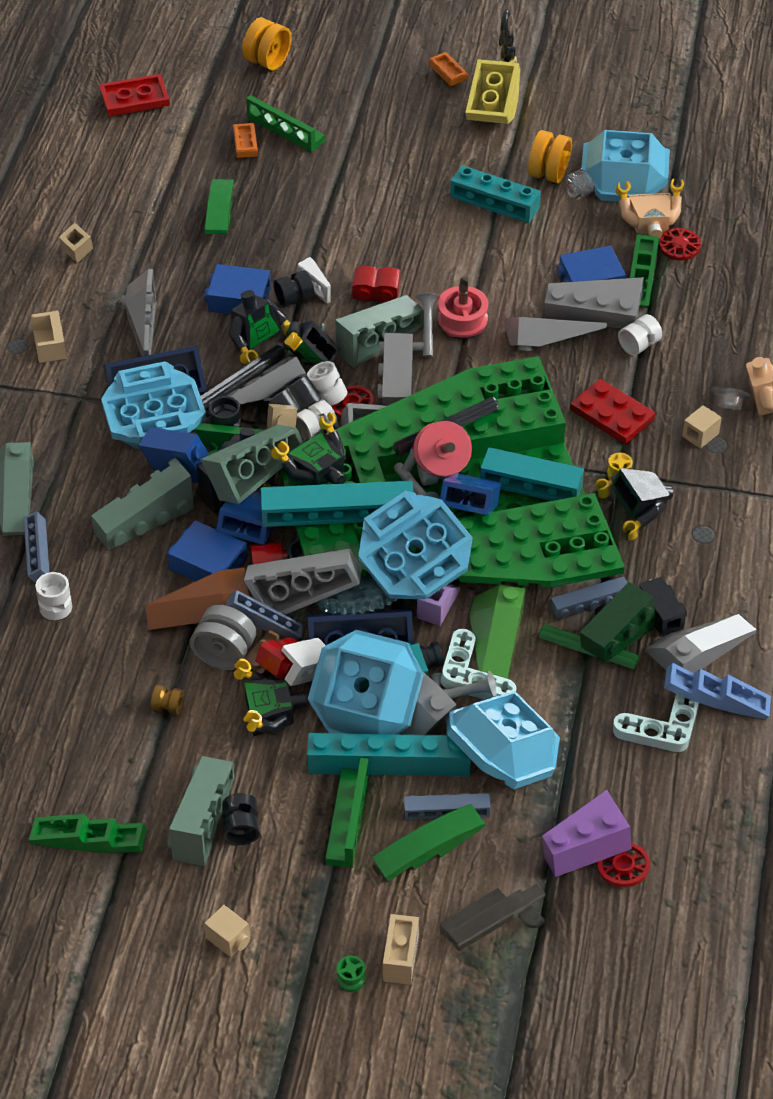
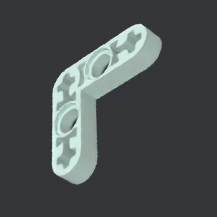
(461, 671)
(673, 728)

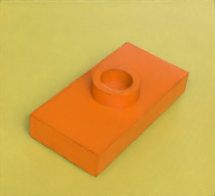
(448, 69)
(245, 140)

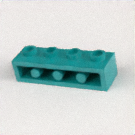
(495, 194)
(537, 476)

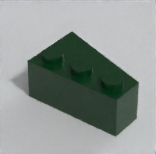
(619, 623)

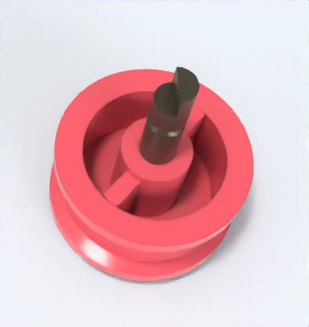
(462, 310)

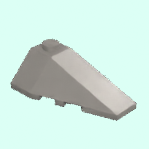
(538, 332)

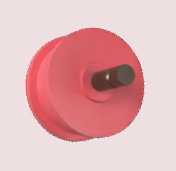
(442, 448)

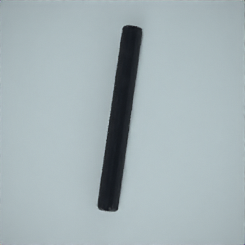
(243, 375)
(461, 418)

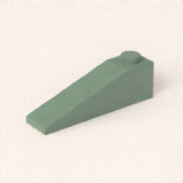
(15, 486)

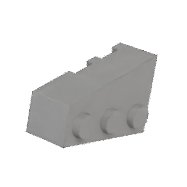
(396, 367)

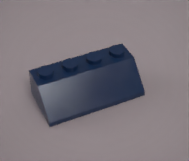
(184, 360)
(387, 623)

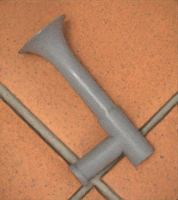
(427, 345)
(403, 471)
(485, 685)

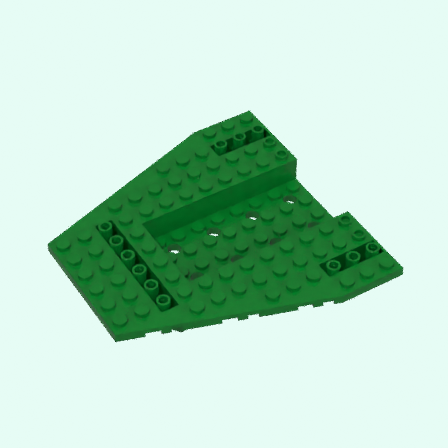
(523, 536)

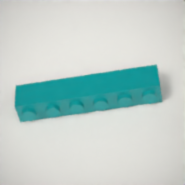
(326, 502)
(387, 754)

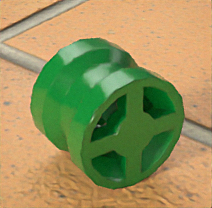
(352, 966)

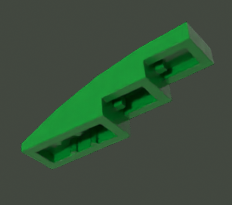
(219, 206)
(644, 264)
(82, 834)
(429, 840)

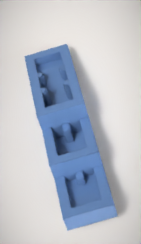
(724, 694)

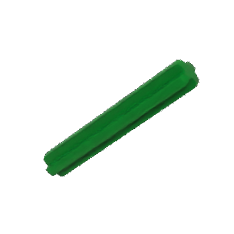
(573, 642)

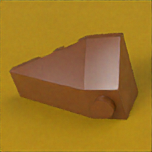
(189, 603)

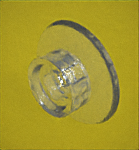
(730, 397)

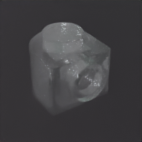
(579, 184)

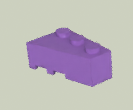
(587, 836)

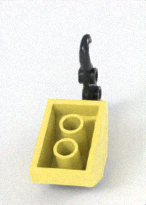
(496, 83)

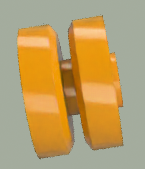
(266, 43)
(549, 156)

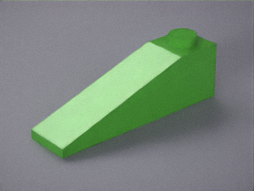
(496, 624)

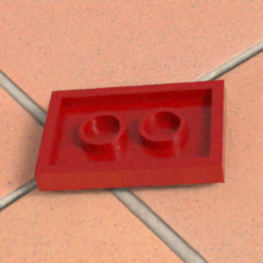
(134, 95)
(612, 411)

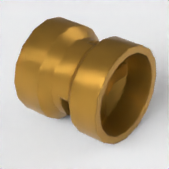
(167, 699)

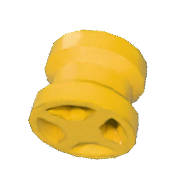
(618, 461)

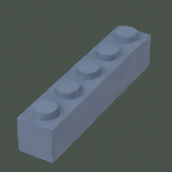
(36, 545)
(586, 598)
(264, 616)
(435, 806)

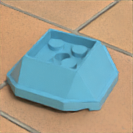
(624, 157)
(151, 398)
(414, 523)
(392, 689)
(505, 739)

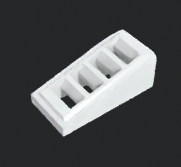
(321, 285)

